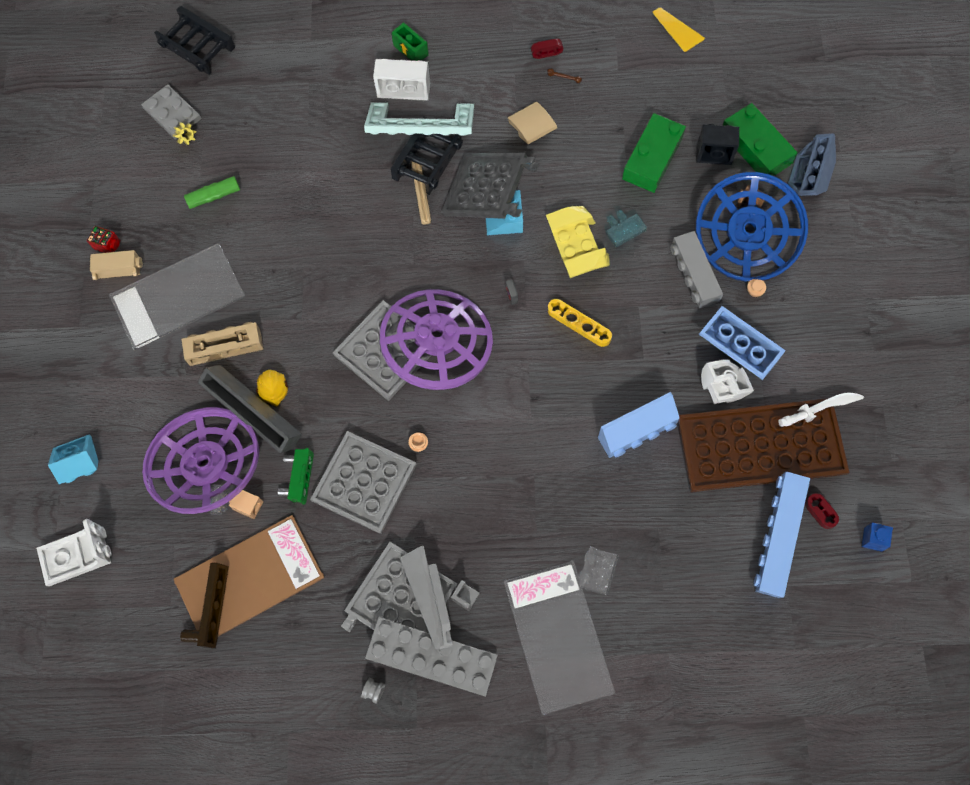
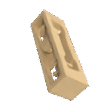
(222, 343)

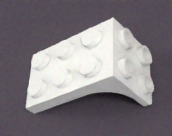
(74, 554)

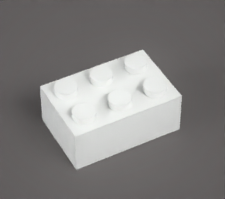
(402, 79)

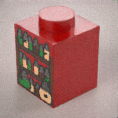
(103, 240)

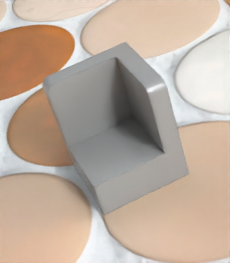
(465, 596)

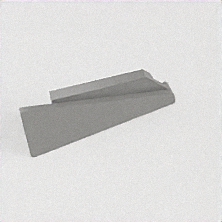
(429, 596)

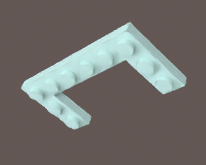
(378, 123)

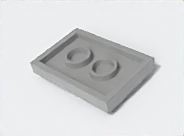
(170, 109)

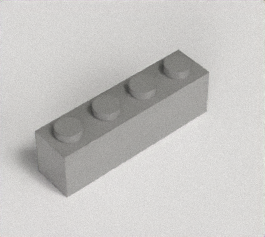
(696, 270)

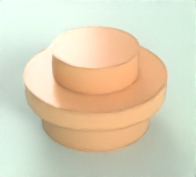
(756, 287)
(418, 442)

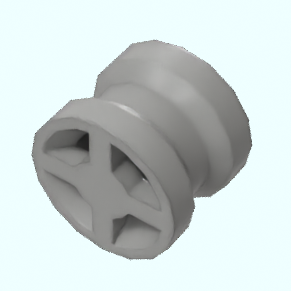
(373, 690)

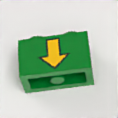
(409, 43)

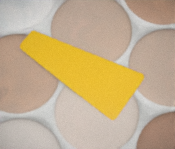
(681, 33)

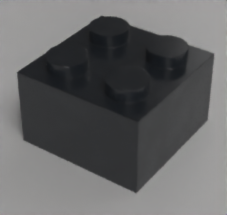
(717, 144)

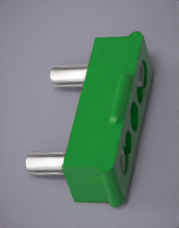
(300, 475)

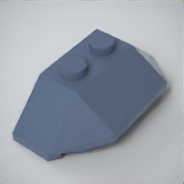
(814, 166)

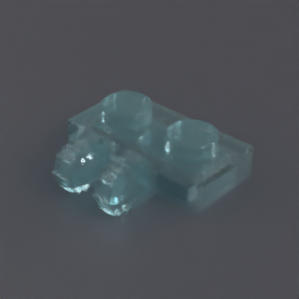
(626, 229)

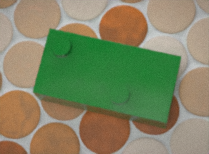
(761, 142)
(653, 153)

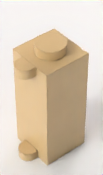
(115, 264)

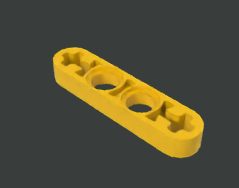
(581, 320)

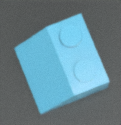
(508, 225)
(73, 459)

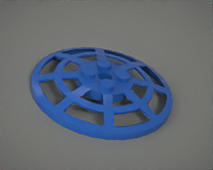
(756, 217)

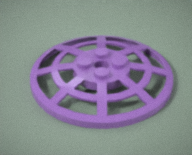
(436, 345)
(193, 457)

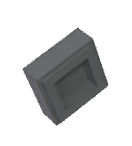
(511, 292)

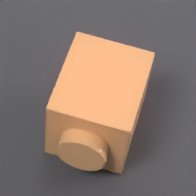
(246, 504)

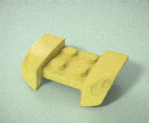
(576, 240)

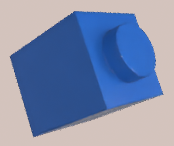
(877, 537)

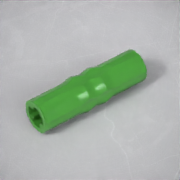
(212, 192)

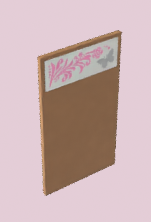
(259, 575)

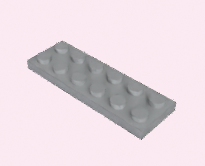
(415, 653)

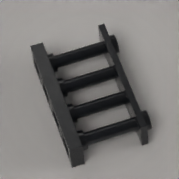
(201, 26)
(408, 156)

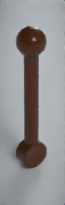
(550, 72)

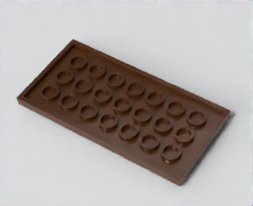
(753, 449)

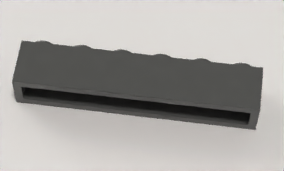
(250, 408)

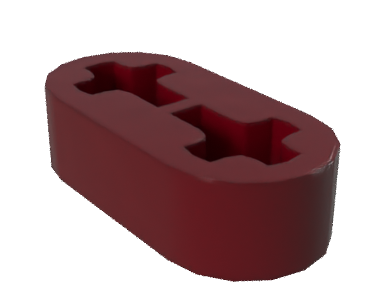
(547, 48)
(825, 509)

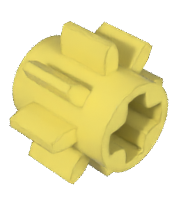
(188, 136)

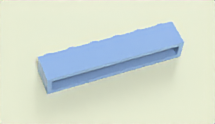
(782, 534)

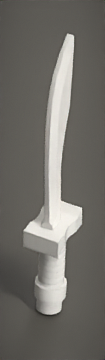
(808, 413)

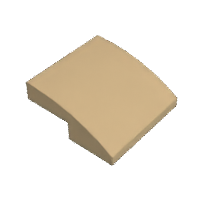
(532, 122)

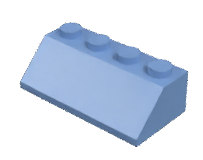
(742, 342)
(639, 425)

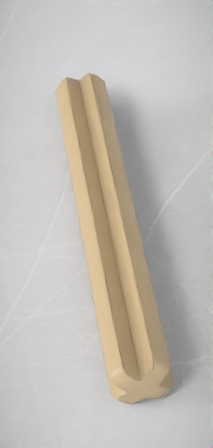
(421, 196)

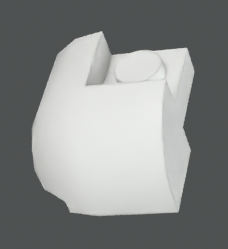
(725, 381)

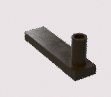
(212, 609)

